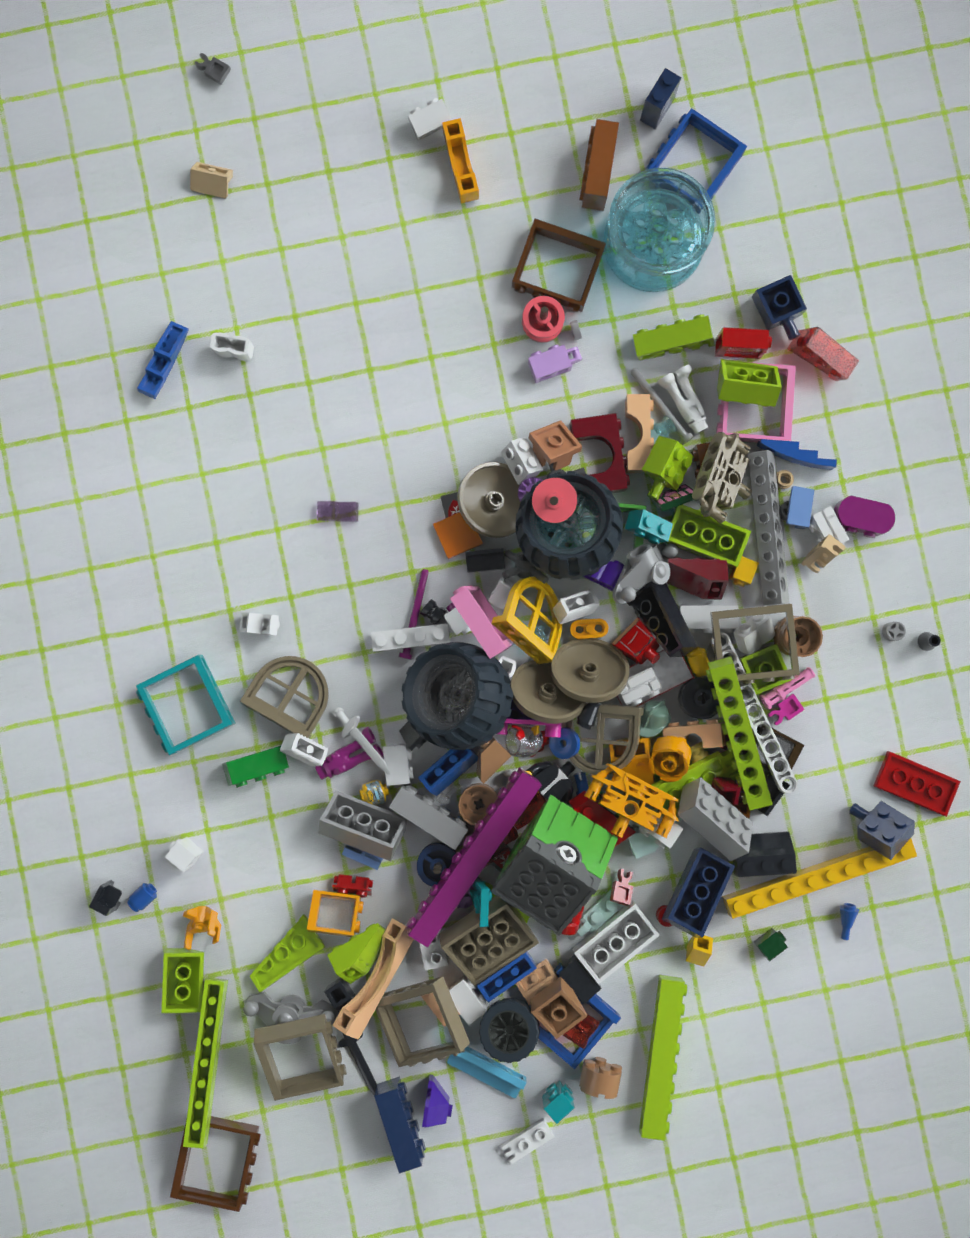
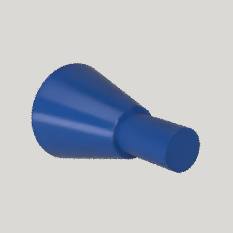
(848, 915)

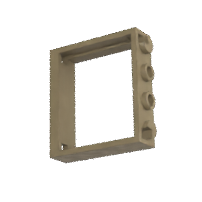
(765, 676)
(396, 1036)
(305, 1083)

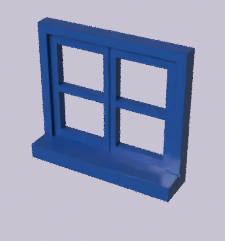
(600, 1006)

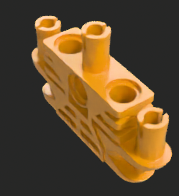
(638, 789)

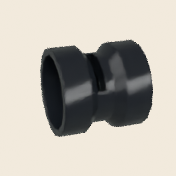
(436, 615)

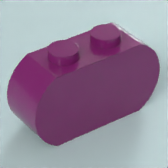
(865, 516)

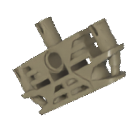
(722, 476)

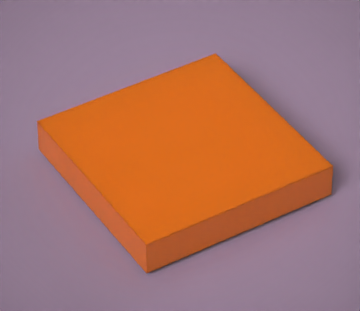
(456, 535)

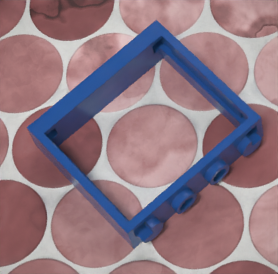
(712, 131)

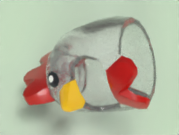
(525, 741)

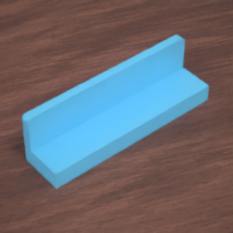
(489, 1071)

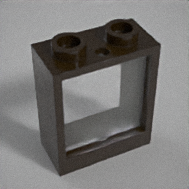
(789, 746)

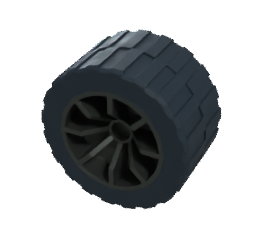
(509, 1030)

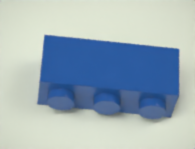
(447, 769)
(507, 976)

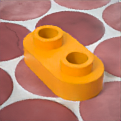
(589, 628)

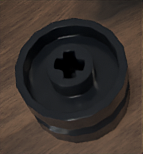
(689, 701)

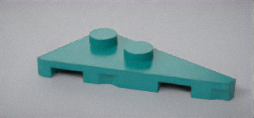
(481, 896)

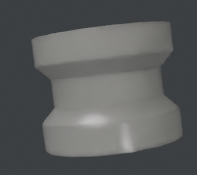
(898, 631)

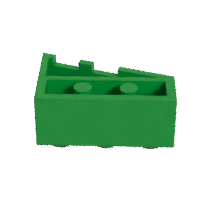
(255, 766)

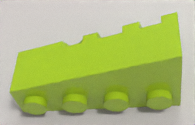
(674, 337)

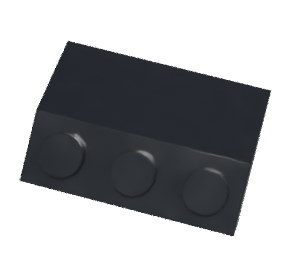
(767, 855)

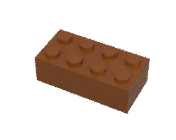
(598, 164)

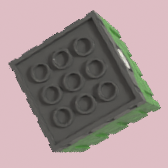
(555, 865)

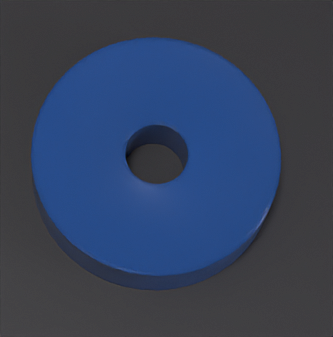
(572, 744)

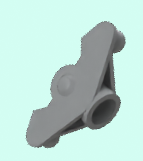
(642, 566)
(289, 1009)

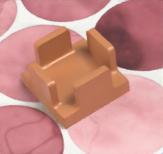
(555, 445)

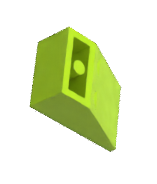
(358, 954)

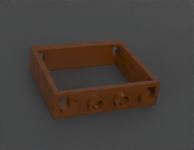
(570, 238)
(211, 1198)

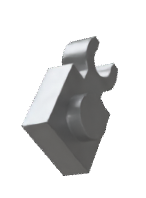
(213, 69)

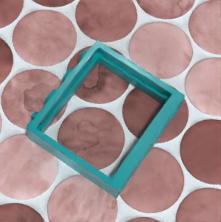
(213, 690)

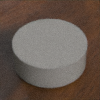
(575, 330)

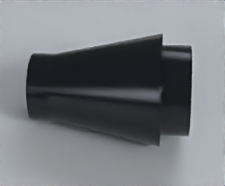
(928, 641)
(588, 715)

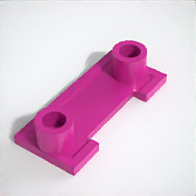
(551, 730)

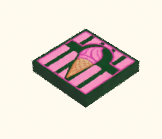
(673, 498)

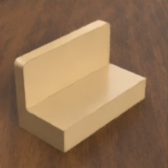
(210, 179)

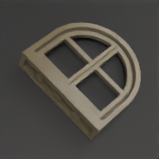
(616, 712)
(277, 715)

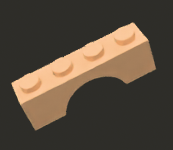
(638, 410)

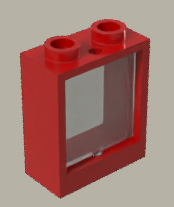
(742, 343)

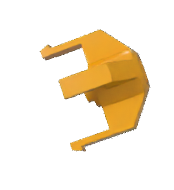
(201, 920)

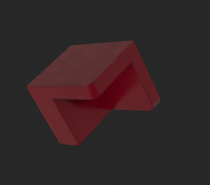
(727, 788)

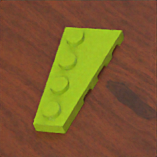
(287, 955)

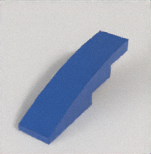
(163, 359)
(790, 452)

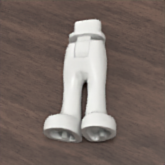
(691, 407)

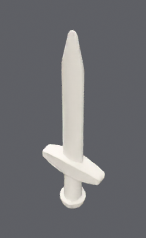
(351, 729)

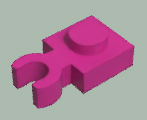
(787, 708)

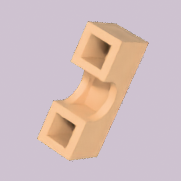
(710, 733)

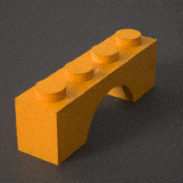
(460, 161)

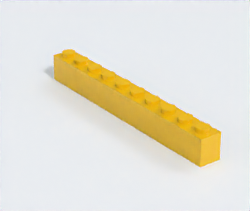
(811, 879)

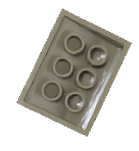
(487, 949)

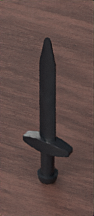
(359, 1059)

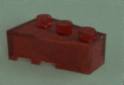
(824, 353)

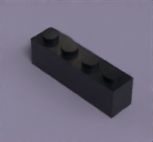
(663, 618)

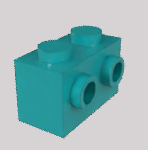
(648, 526)
(558, 1101)

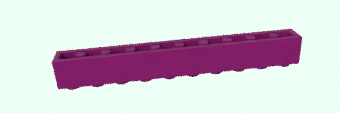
(473, 857)

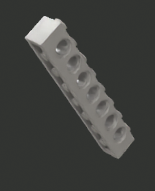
(768, 528)

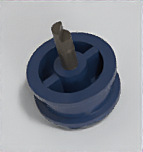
(433, 861)

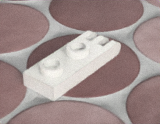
(527, 1141)

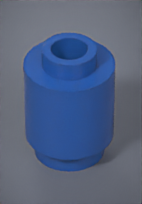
(142, 897)

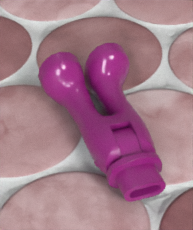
(339, 760)

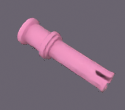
(779, 692)

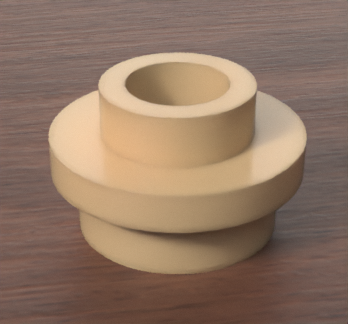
(789, 479)

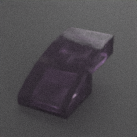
(337, 511)

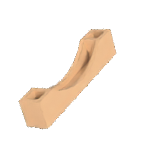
(357, 1013)

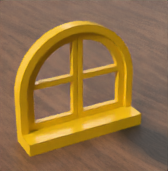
(521, 634)

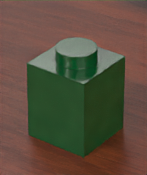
(771, 944)

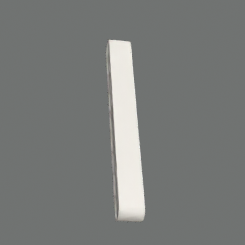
(761, 719)

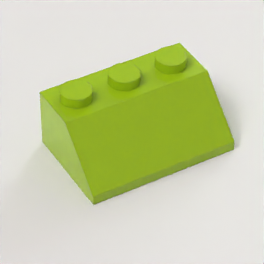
(748, 383)
(182, 980)

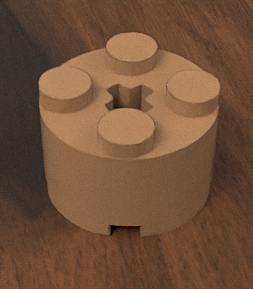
(600, 1078)

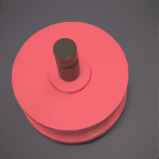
(554, 500)

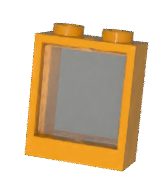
(334, 913)

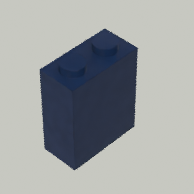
(660, 98)

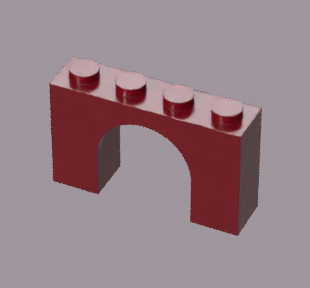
(605, 429)

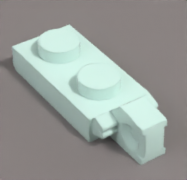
(598, 914)

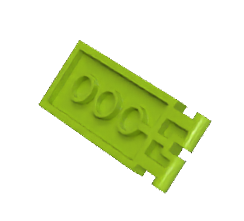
(713, 766)

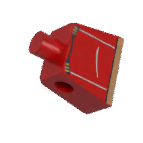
(637, 643)

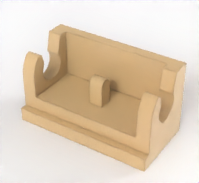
(823, 553)

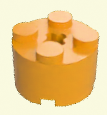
(670, 758)

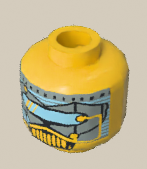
(374, 793)

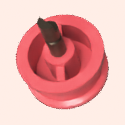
(543, 319)

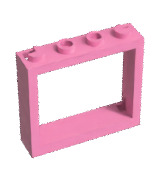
(788, 373)
(478, 616)

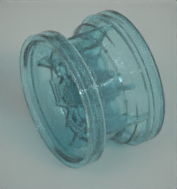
(654, 189)

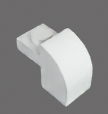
(259, 623)

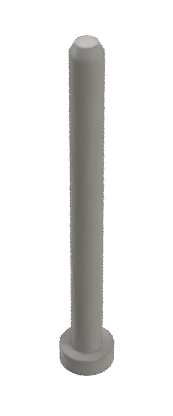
(661, 406)

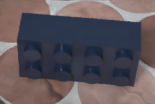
(698, 892)
(399, 1124)

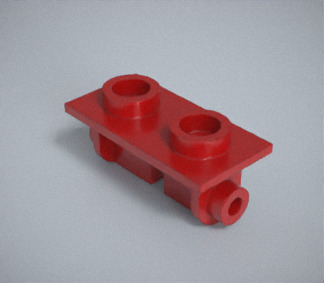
(360, 887)

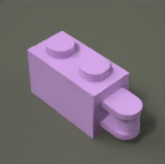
(552, 362)

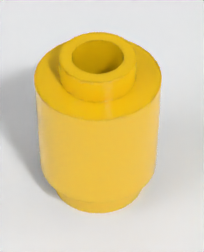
(698, 661)

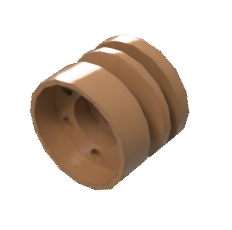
(808, 636)
(473, 793)

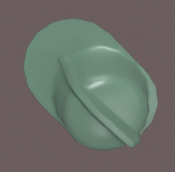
(654, 718)

